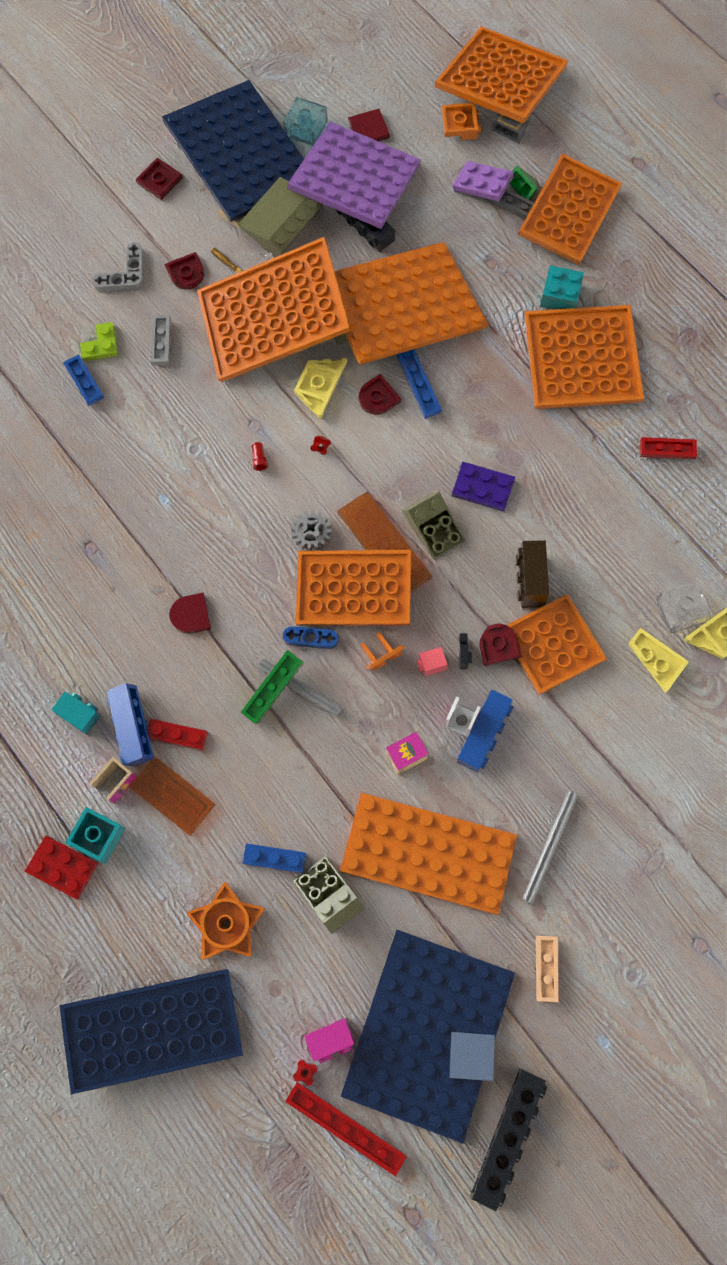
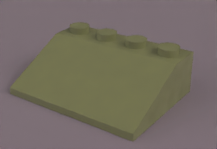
(279, 217)

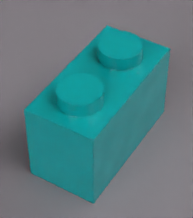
(75, 712)

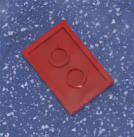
(61, 867)

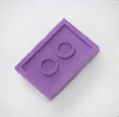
(483, 181)

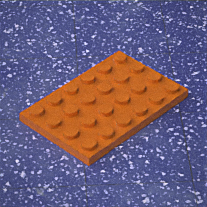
(570, 209)
(353, 588)

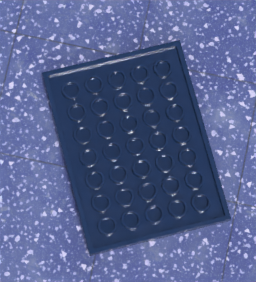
(234, 146)
(406, 1039)

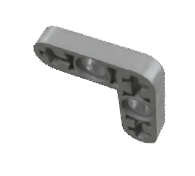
(130, 273)

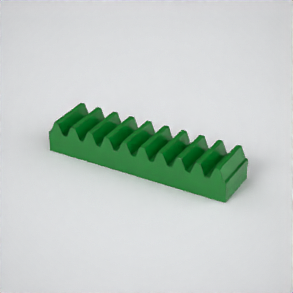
(272, 687)

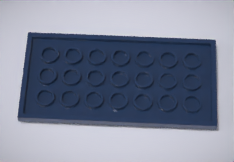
(150, 1031)

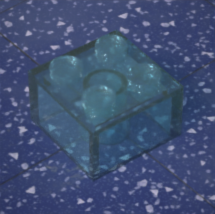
(305, 121)

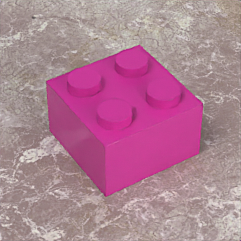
(329, 1040)

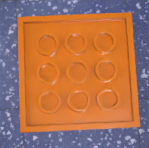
(555, 644)

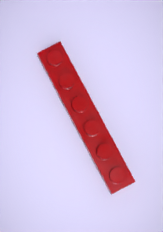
(346, 1128)

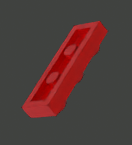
(668, 448)
(177, 734)

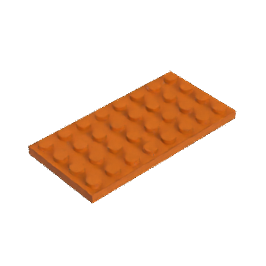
(429, 853)

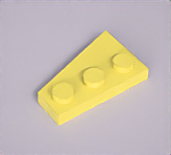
(658, 659)

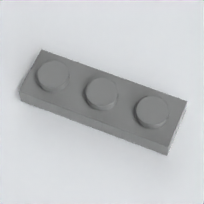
(160, 340)

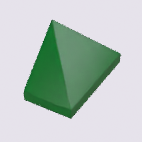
(523, 183)

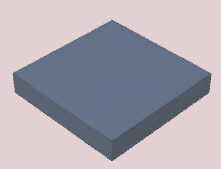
(472, 1056)

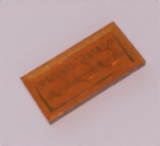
(172, 796)

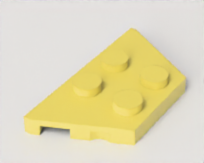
(319, 383)
(711, 636)

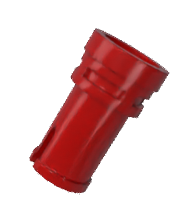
(259, 459)

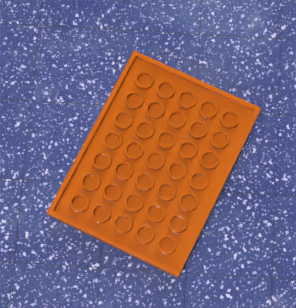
(406, 303)
(273, 310)

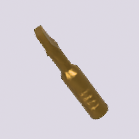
(225, 259)

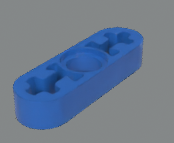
(296, 640)

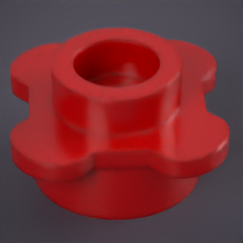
(320, 440)
(303, 1066)

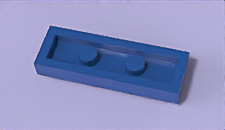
(83, 380)
(274, 858)

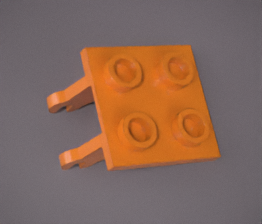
(391, 653)

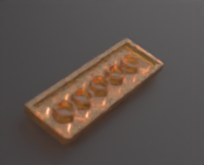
(377, 532)

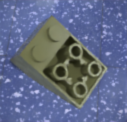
(434, 524)
(328, 894)

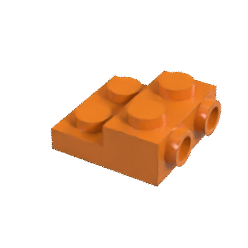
(461, 121)

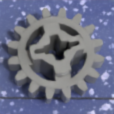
(309, 538)

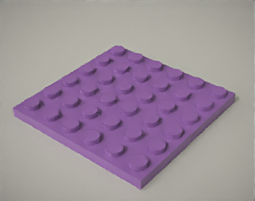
(354, 174)

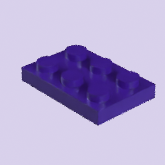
(483, 486)

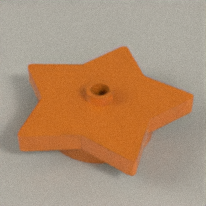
(210, 922)

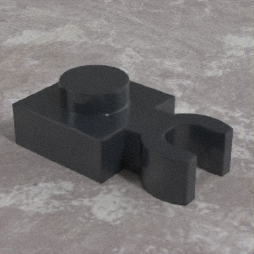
(464, 656)

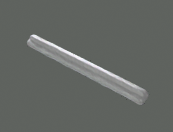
(549, 848)

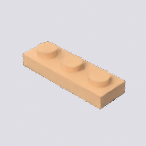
(547, 969)

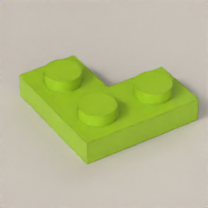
(103, 347)

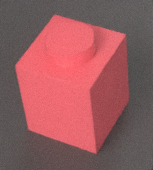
(432, 661)

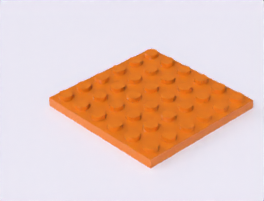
(501, 74)
(583, 357)

